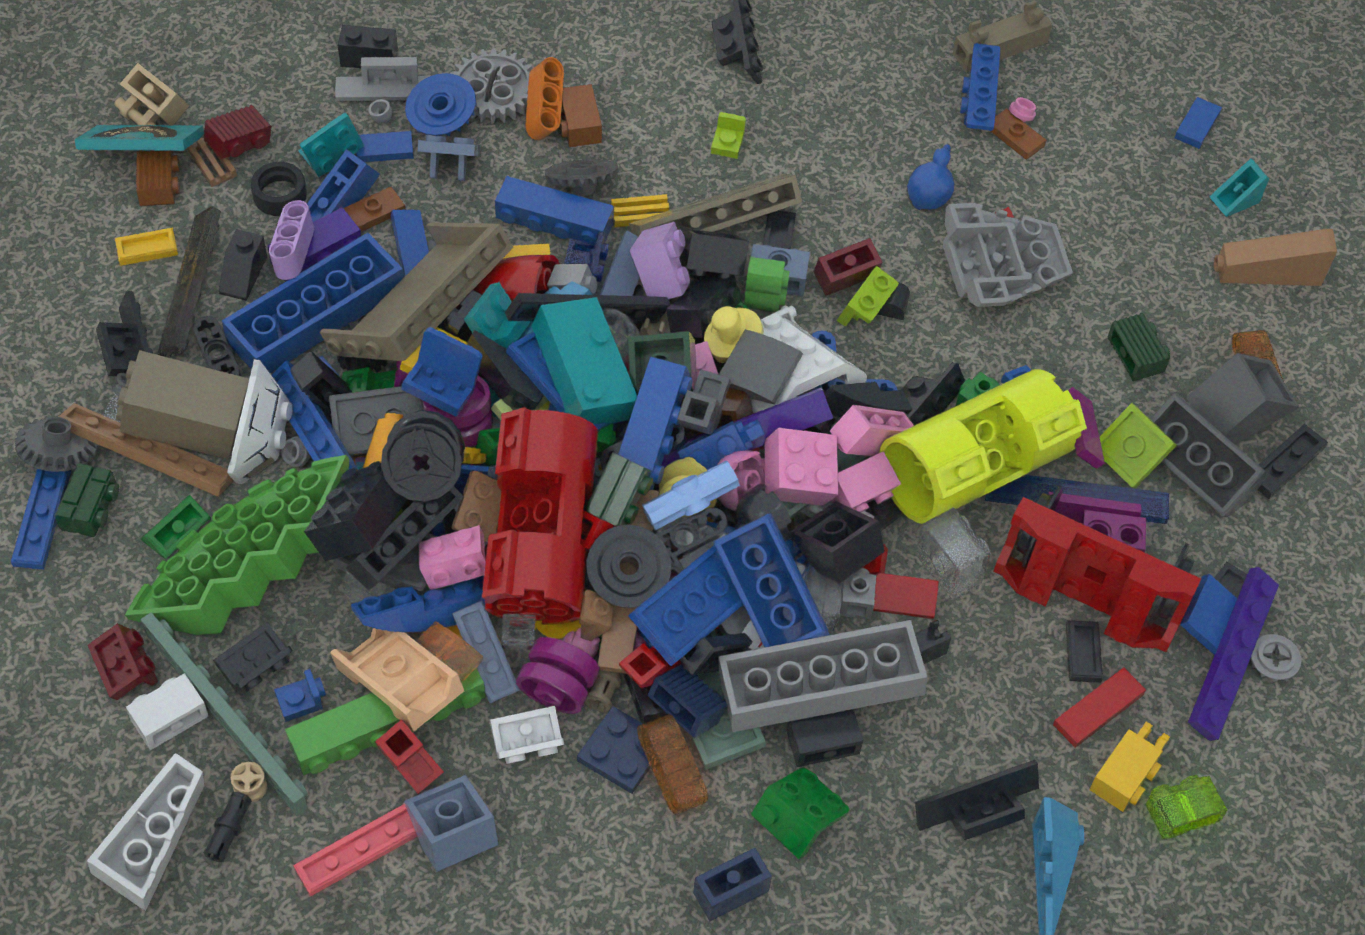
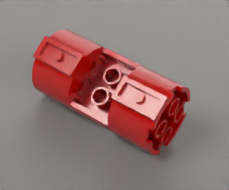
(543, 479)

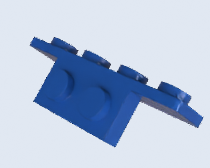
(981, 88)

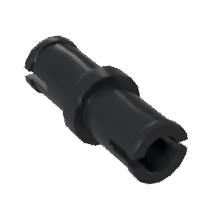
(227, 827)

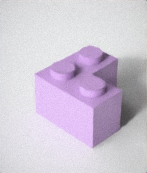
(658, 262)

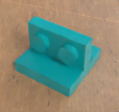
(490, 318)

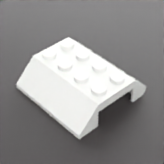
(816, 365)

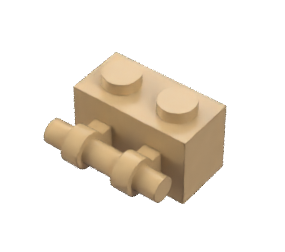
(153, 94)

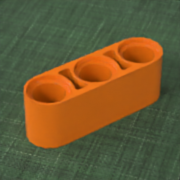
(544, 98)

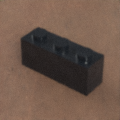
(698, 304)

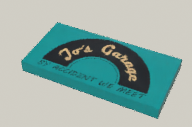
(140, 137)

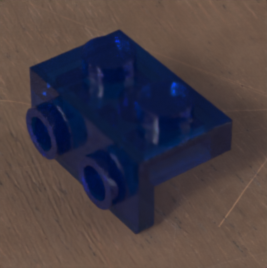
(589, 253)

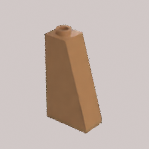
(1279, 259)

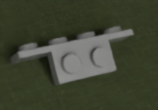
(381, 79)

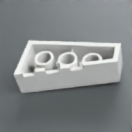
(146, 836)

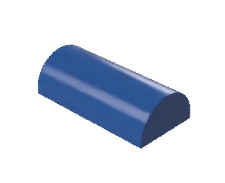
(770, 583)

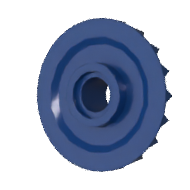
(440, 104)

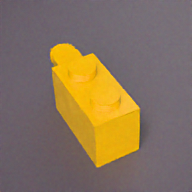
(1129, 767)

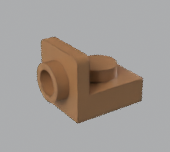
(594, 616)

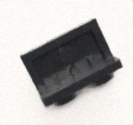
(251, 657)

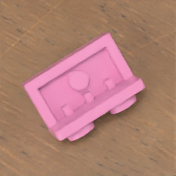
(452, 557)

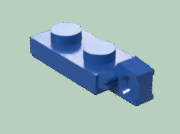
(722, 442)

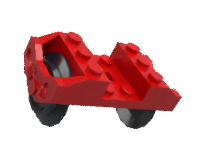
(1095, 571)

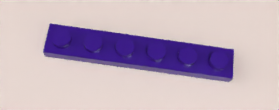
(1233, 654)

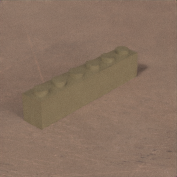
(729, 207)

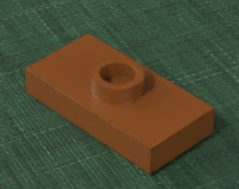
(1017, 134)
(375, 208)

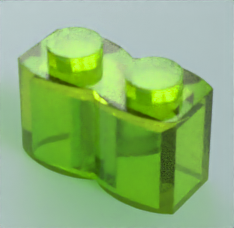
(1185, 806)

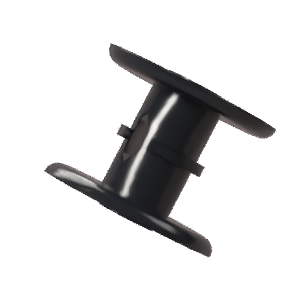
(435, 472)

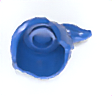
(932, 182)

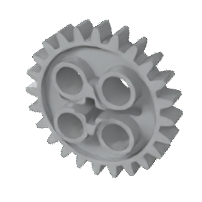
(507, 92)

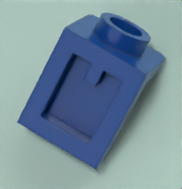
(300, 697)

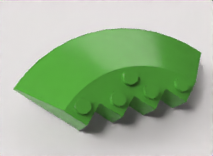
(239, 552)

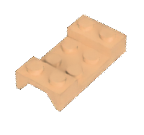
(401, 675)

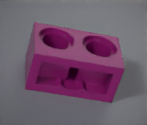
(1118, 527)

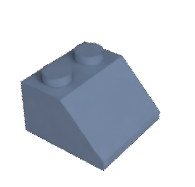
(452, 823)

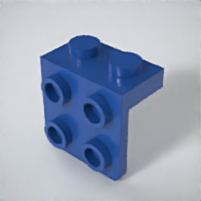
(444, 372)

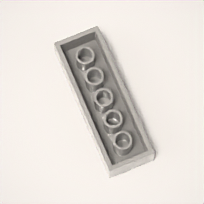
(822, 675)

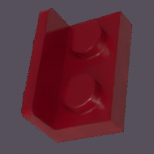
(122, 660)

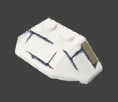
(260, 426)

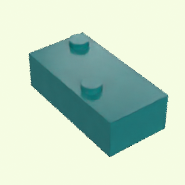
(584, 361)

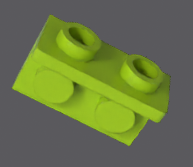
(869, 297)

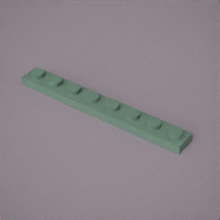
(232, 721)

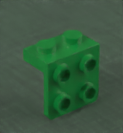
(798, 810)

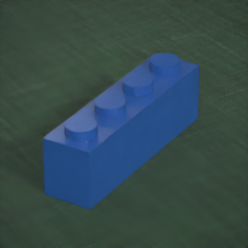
(552, 210)
(655, 414)

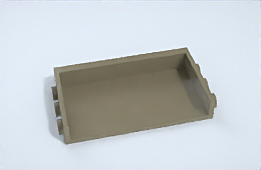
(425, 294)

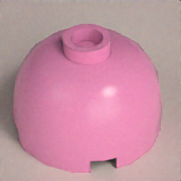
(750, 472)

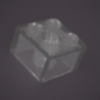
(953, 553)

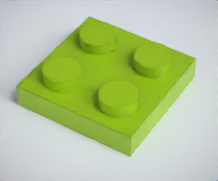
(1134, 445)

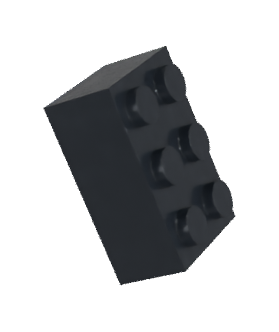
(354, 513)

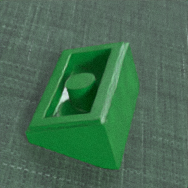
(175, 526)

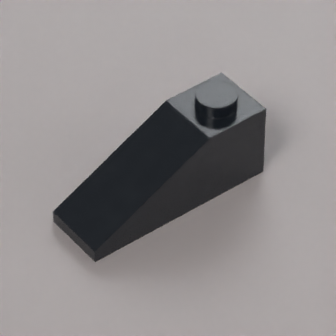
(505, 375)

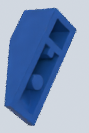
(343, 186)

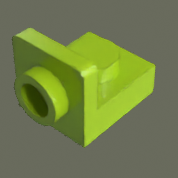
(728, 135)

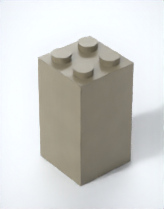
(181, 404)

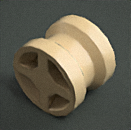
(246, 774)

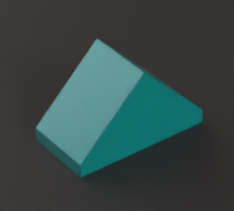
(1241, 189)

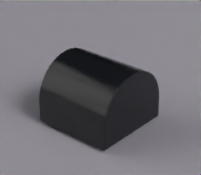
(897, 303)

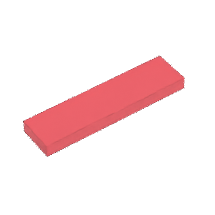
(355, 850)

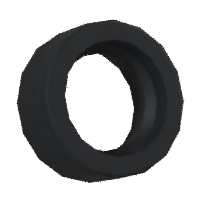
(277, 172)

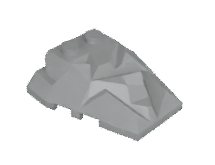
(1000, 256)

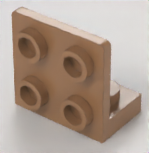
(479, 505)

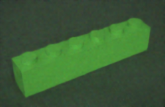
(357, 725)

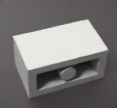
(167, 711)

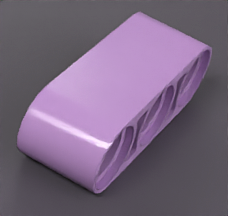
(291, 240)

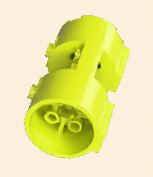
(982, 444)

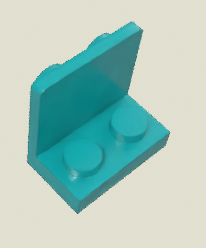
(329, 143)

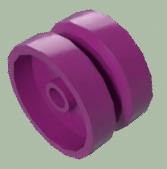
(474, 416)
(558, 675)

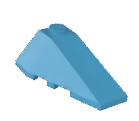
(1055, 851)

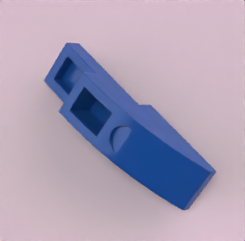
(409, 612)

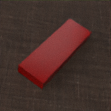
(1099, 707)

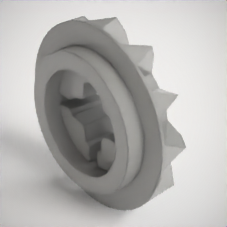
(1285, 651)

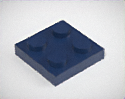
(616, 751)

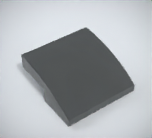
(760, 366)

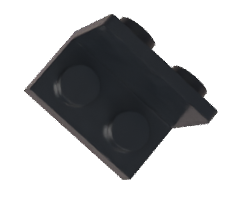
(704, 655)

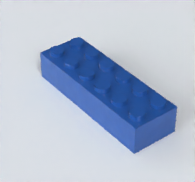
(319, 298)

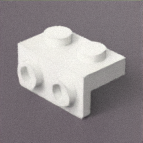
(526, 733)

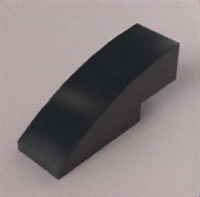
(867, 394)

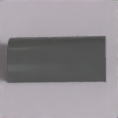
(1207, 458)

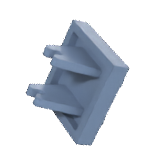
(461, 146)

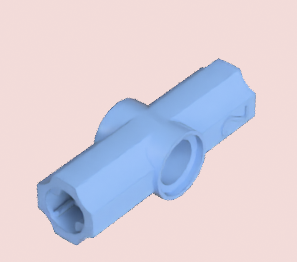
(690, 495)

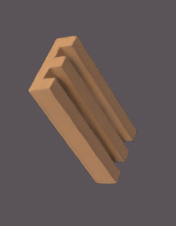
(222, 177)

